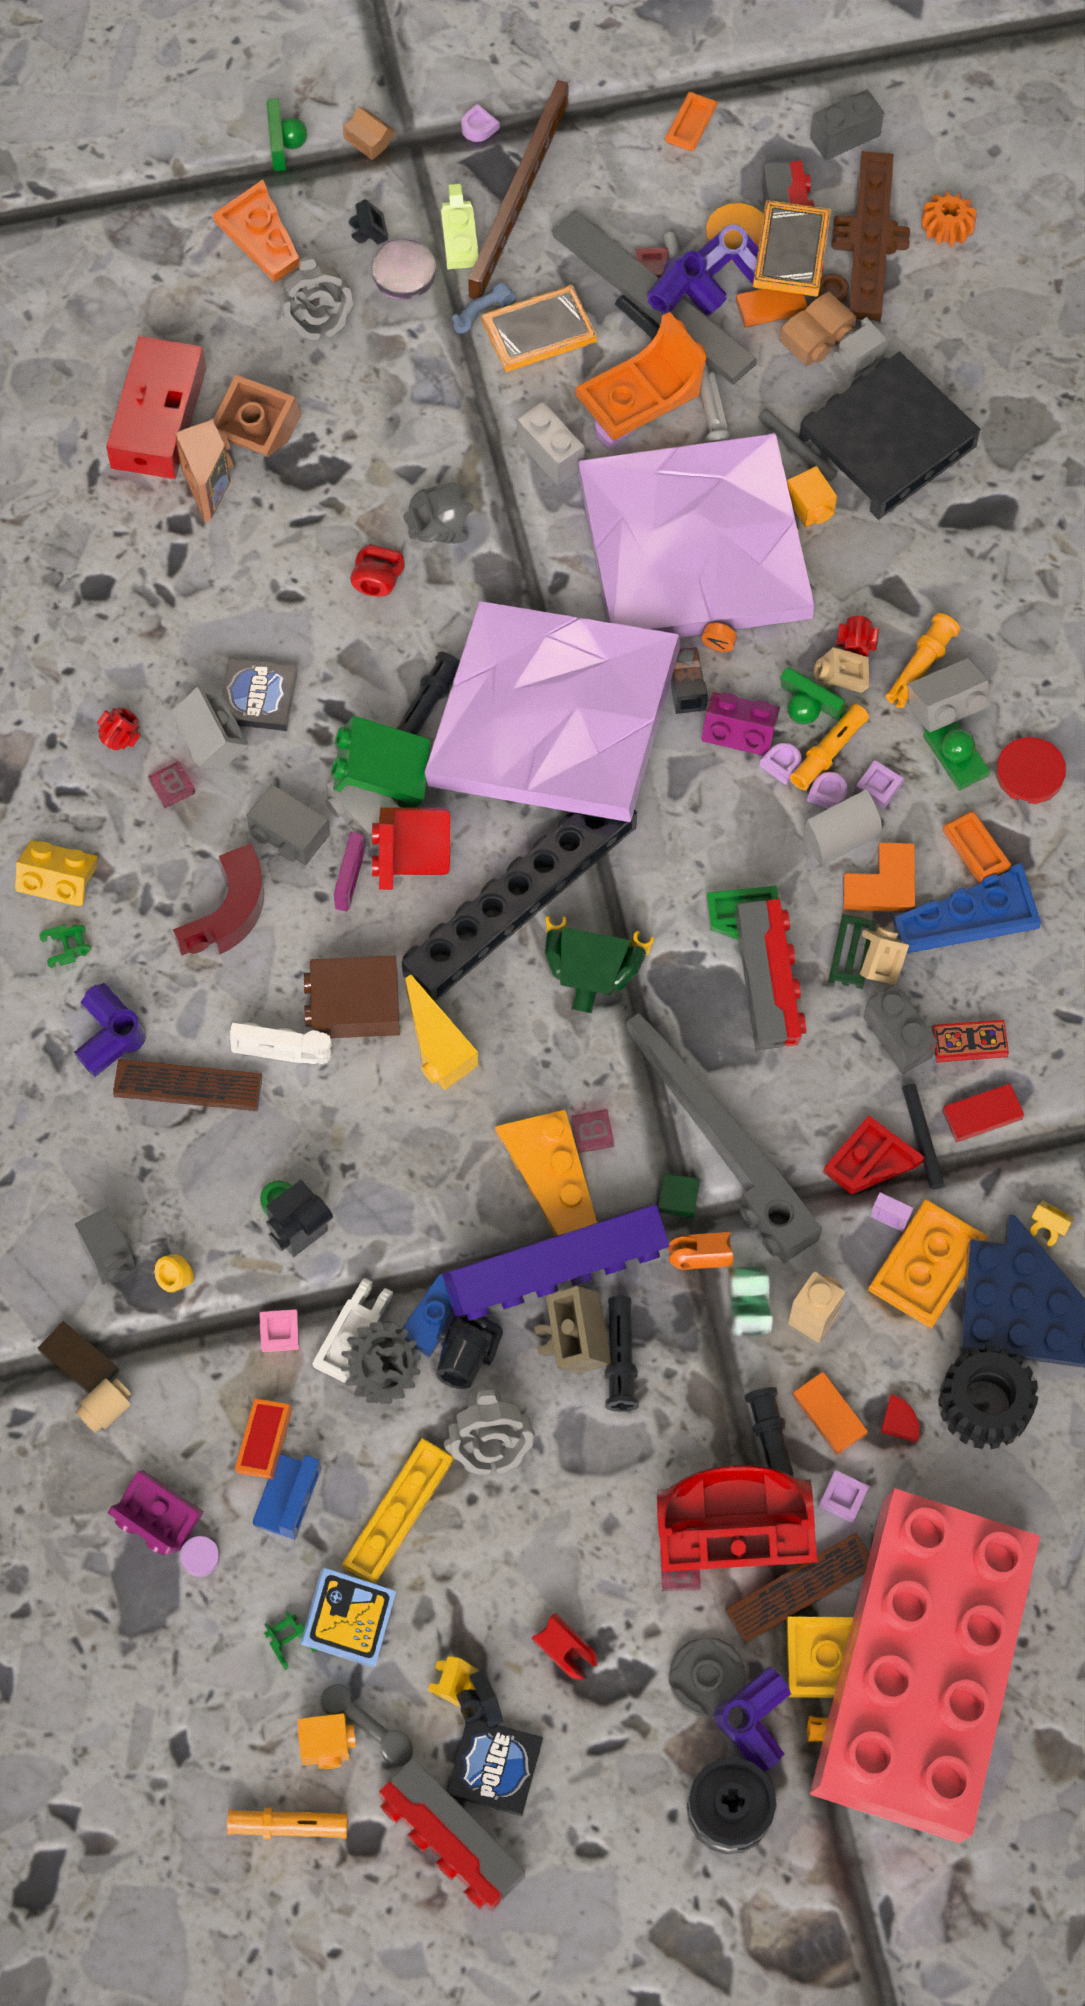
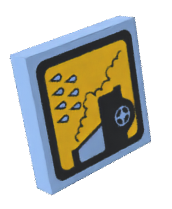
(348, 1617)

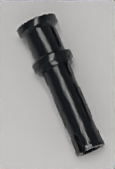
(433, 687)
(621, 1370)
(770, 1428)

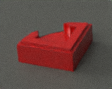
(900, 1420)

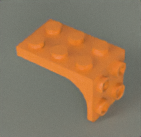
(648, 383)

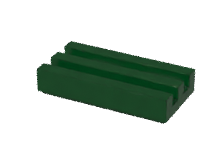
(847, 977)

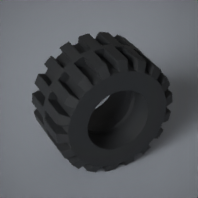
(1003, 1372)

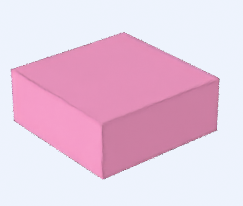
(279, 1330)

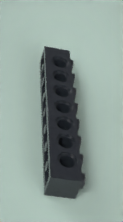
(515, 910)

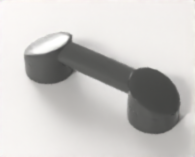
(395, 1745)

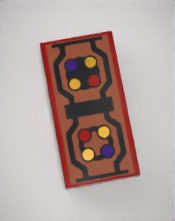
(970, 1041)

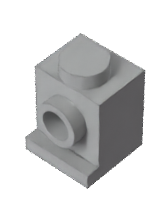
(861, 348)

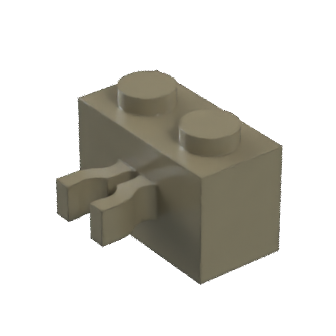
(576, 1330)

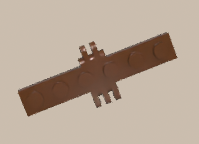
(870, 235)

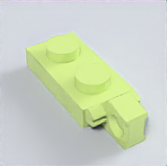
(459, 230)

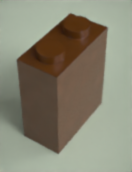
(353, 996)

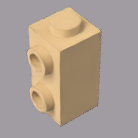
(817, 1306)

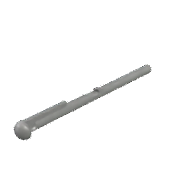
(709, 387)

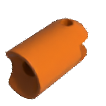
(701, 1251)

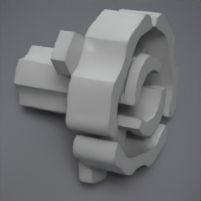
(313, 298)
(486, 1429)

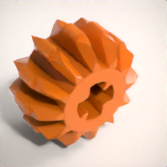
(948, 219)

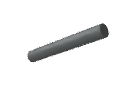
(797, 444)

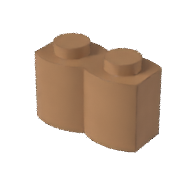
(817, 329)

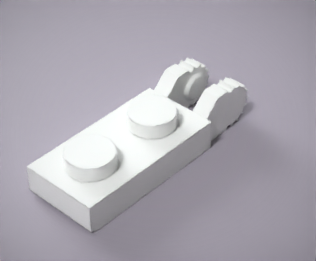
(280, 1044)
(351, 1317)

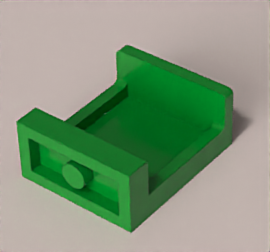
(381, 761)

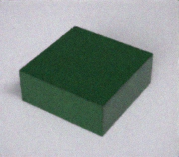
(678, 1195)

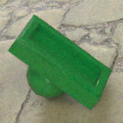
(286, 133)
(809, 699)
(957, 754)

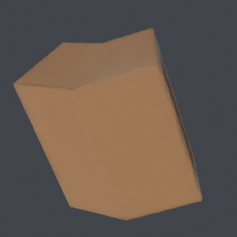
(367, 133)

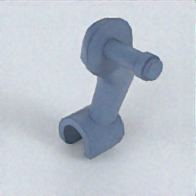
(500, 293)

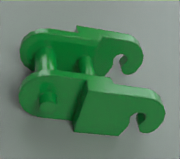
(69, 953)
(276, 1645)

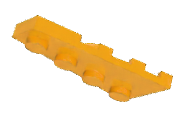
(551, 1167)

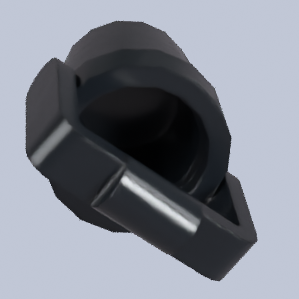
(465, 1350)

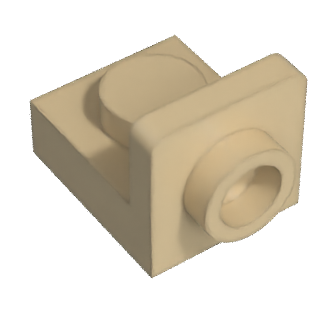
(842, 670)
(883, 956)

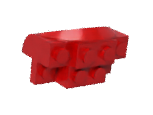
(736, 1519)

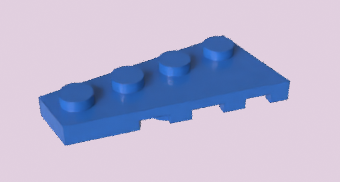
(985, 911)

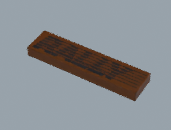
(187, 1085)
(799, 1589)

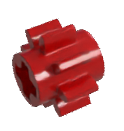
(857, 635)
(118, 728)

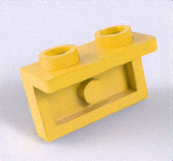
(54, 872)

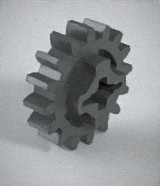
(366, 1364)

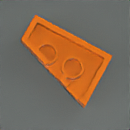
(258, 231)

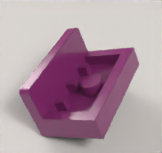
(740, 723)
(156, 1514)

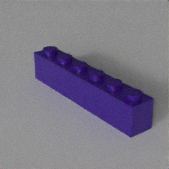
(554, 1261)

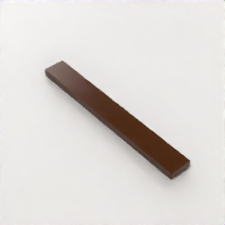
(518, 190)

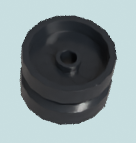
(735, 1782)

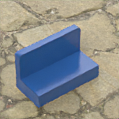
(287, 1496)

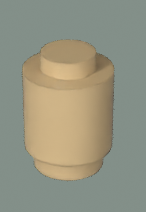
(104, 1404)

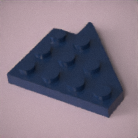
(1021, 1301)

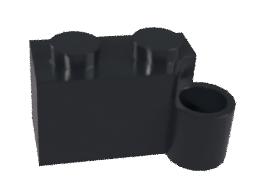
(297, 1218)

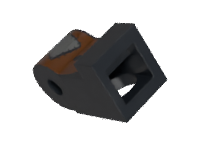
(688, 682)

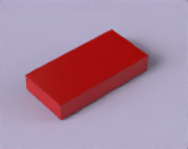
(983, 1112)

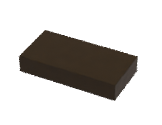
(77, 1357)

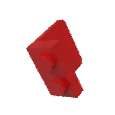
(411, 843)

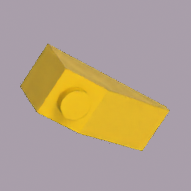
(442, 1047)

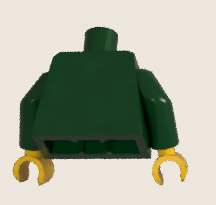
(592, 961)

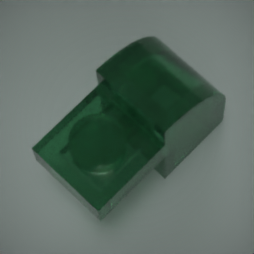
(749, 1301)

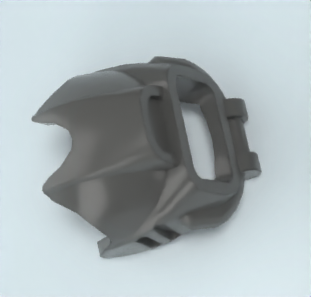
(446, 514)

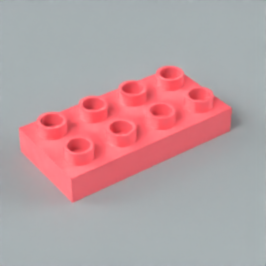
(926, 1666)

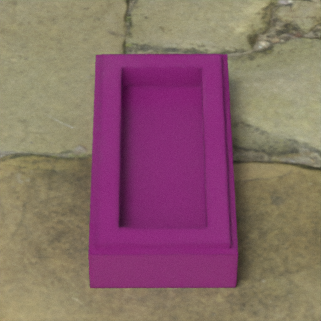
(349, 872)

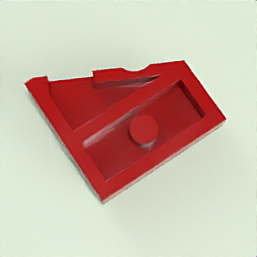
(871, 1157)

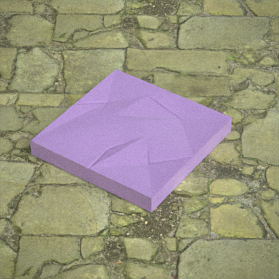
(696, 537)
(553, 711)

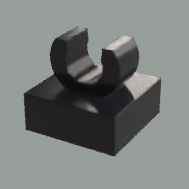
(370, 222)
(480, 1701)

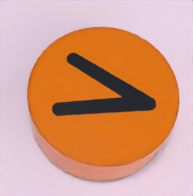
(719, 637)

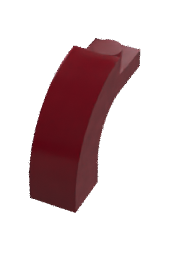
(238, 912)

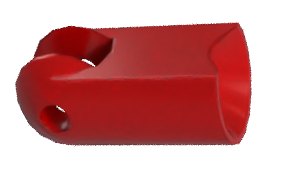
(564, 1646)

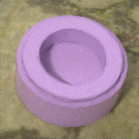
(199, 1556)

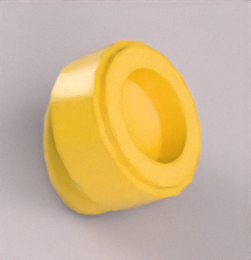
(173, 1273)

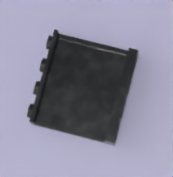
(891, 432)

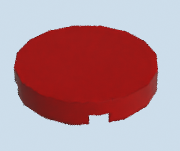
(1031, 770)

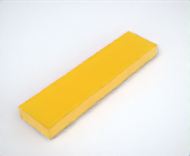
(398, 1512)

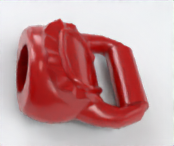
(375, 577)

